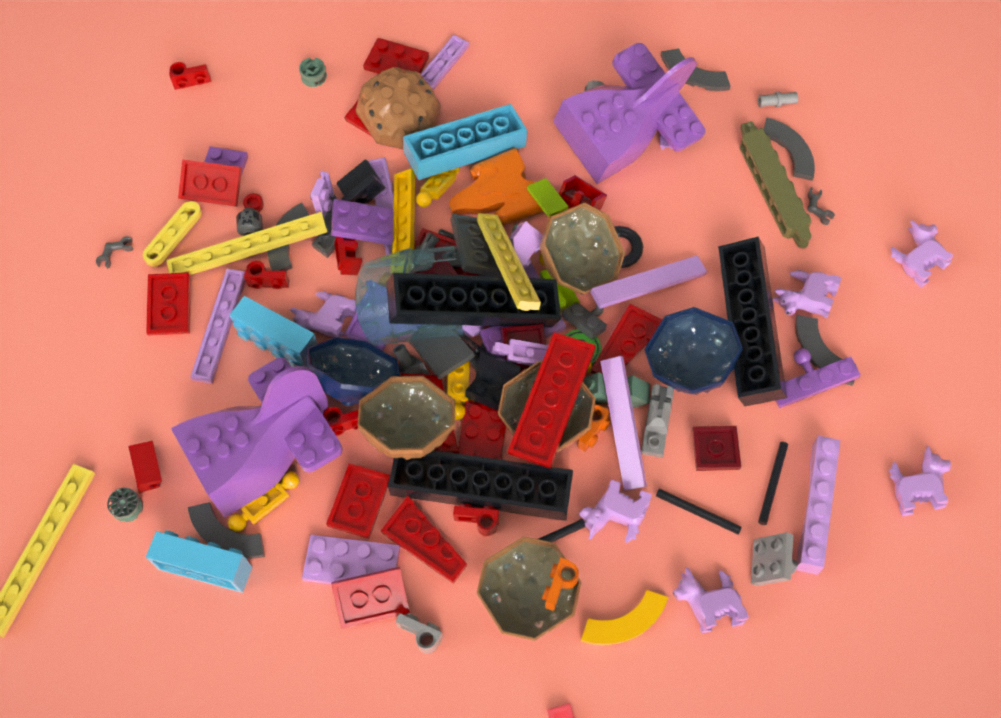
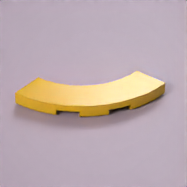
(628, 626)

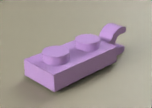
(520, 351)

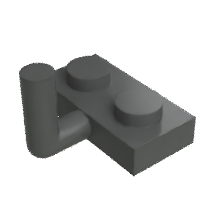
(585, 320)

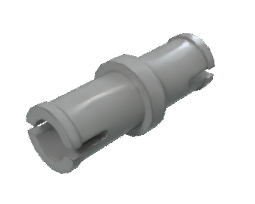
(777, 99)

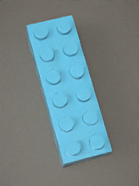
(464, 141)

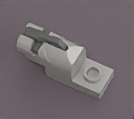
(657, 421)

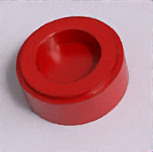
(253, 201)

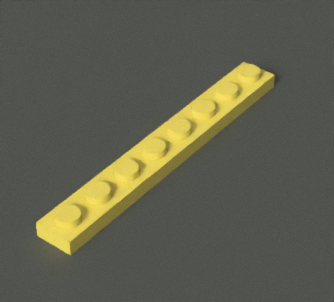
(249, 245)
(508, 262)
(42, 544)

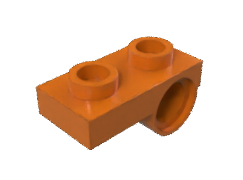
(591, 436)
(552, 593)

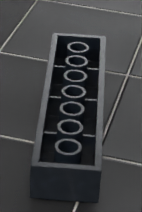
(466, 301)
(751, 310)
(483, 482)

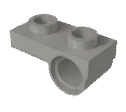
(411, 624)

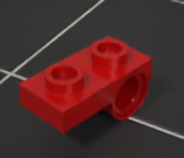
(185, 77)
(265, 279)
(345, 421)
(468, 514)

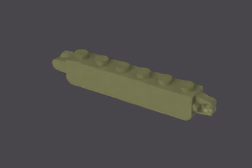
(774, 185)

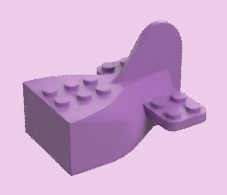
(616, 123)
(249, 448)

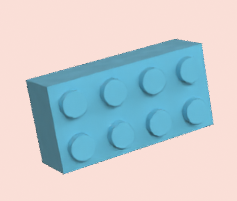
(272, 332)
(199, 561)

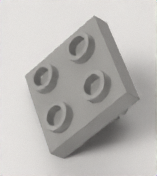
(772, 559)

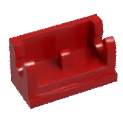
(145, 466)

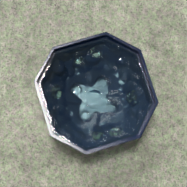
(693, 351)
(350, 368)

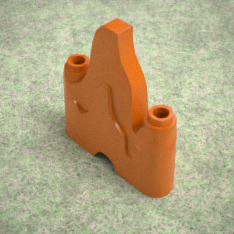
(498, 187)

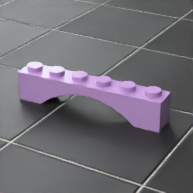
(525, 242)
(816, 524)

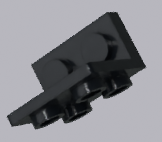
(361, 184)
(490, 378)

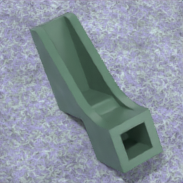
(638, 389)

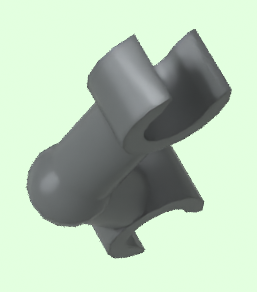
(812, 208)
(109, 247)

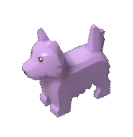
(925, 255)
(813, 295)
(329, 317)
(923, 486)
(617, 508)
(711, 604)

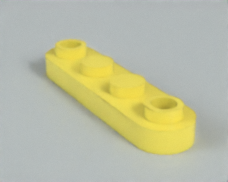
(172, 233)

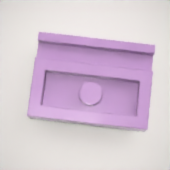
(321, 194)

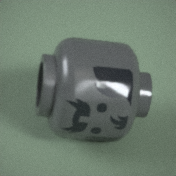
(249, 221)

